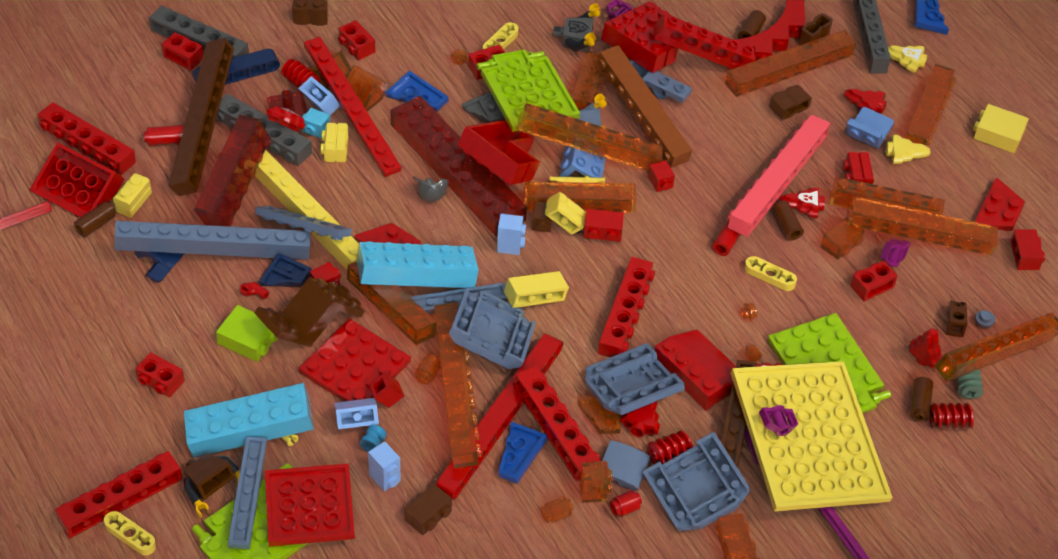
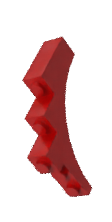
(777, 36)

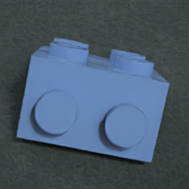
(869, 127)
(581, 161)

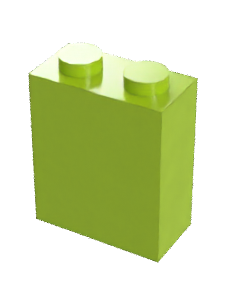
(245, 334)

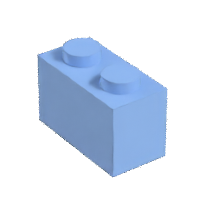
(319, 96)
(511, 234)
(356, 413)
(384, 466)

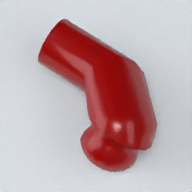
(254, 289)

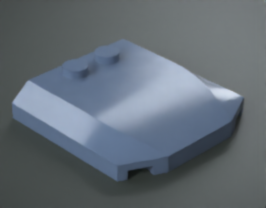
(492, 329)
(631, 380)
(698, 485)

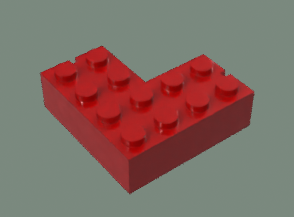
(635, 37)
(496, 148)

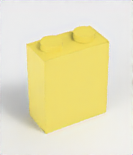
(1000, 128)

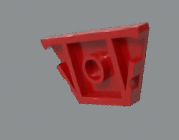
(1000, 207)
(385, 234)

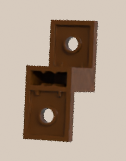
(309, 311)

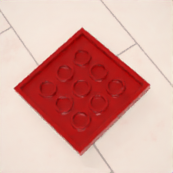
(352, 361)
(309, 505)

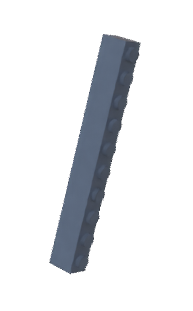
(211, 240)

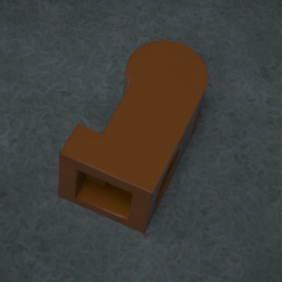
(957, 318)

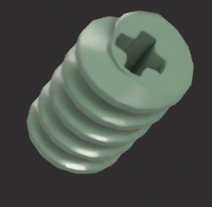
(970, 385)

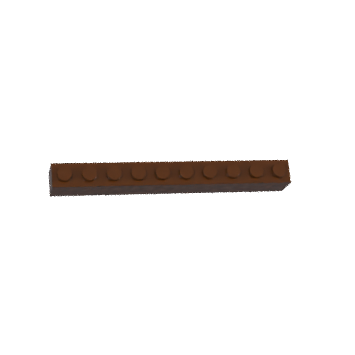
(201, 117)

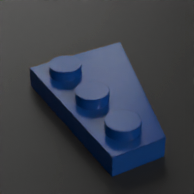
(929, 17)
(412, 86)
(520, 451)

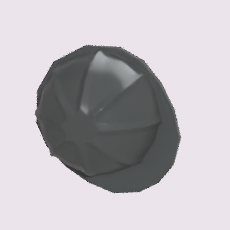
(431, 191)

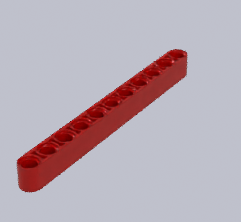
(500, 415)

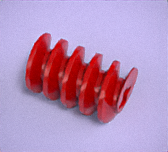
(297, 72)
(951, 414)
(668, 446)

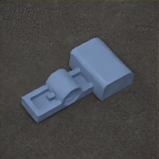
(662, 84)

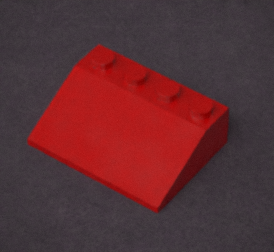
(75, 181)
(699, 366)

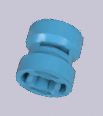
(374, 437)

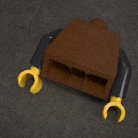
(206, 477)

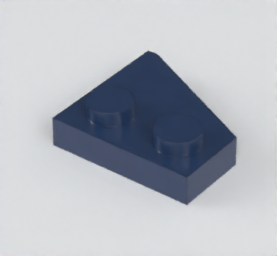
(285, 272)

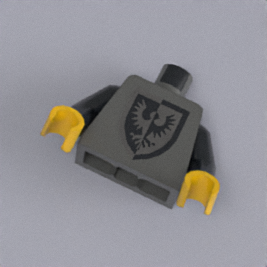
(578, 31)

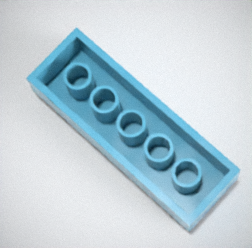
(416, 265)
(258, 415)

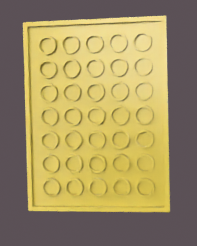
(829, 452)

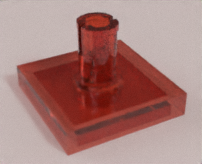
(290, 100)

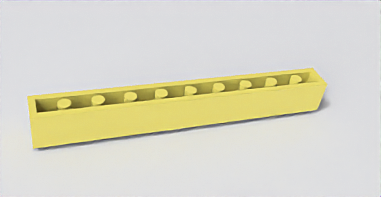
(299, 201)

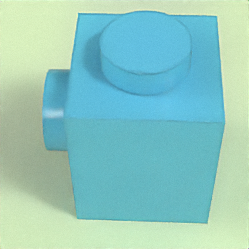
(315, 122)

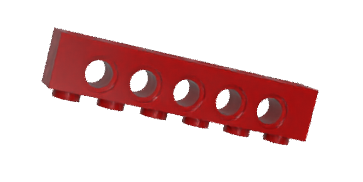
(702, 42)
(86, 138)
(626, 307)
(532, 379)
(107, 493)

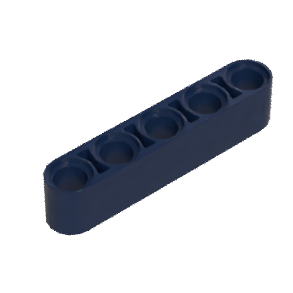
(249, 66)

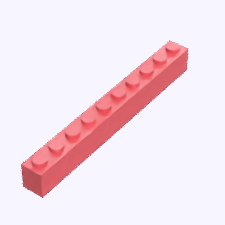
(778, 175)

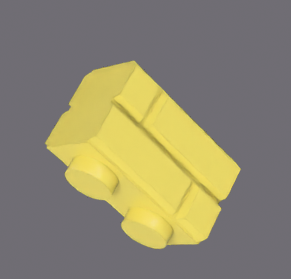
(335, 142)
(132, 195)
(565, 213)

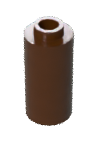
(752, 24)
(95, 219)
(787, 220)
(921, 398)

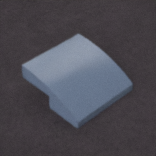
(626, 464)

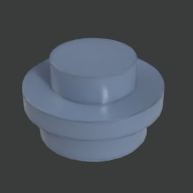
(985, 319)

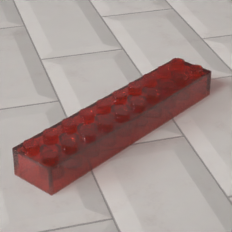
(472, 182)

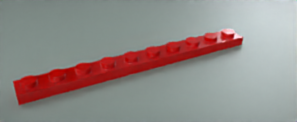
(352, 107)

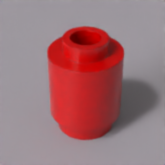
(625, 503)

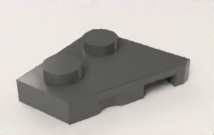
(484, 108)

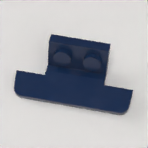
(163, 263)

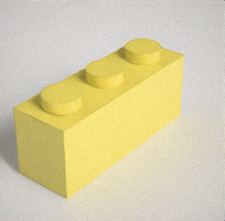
(536, 289)

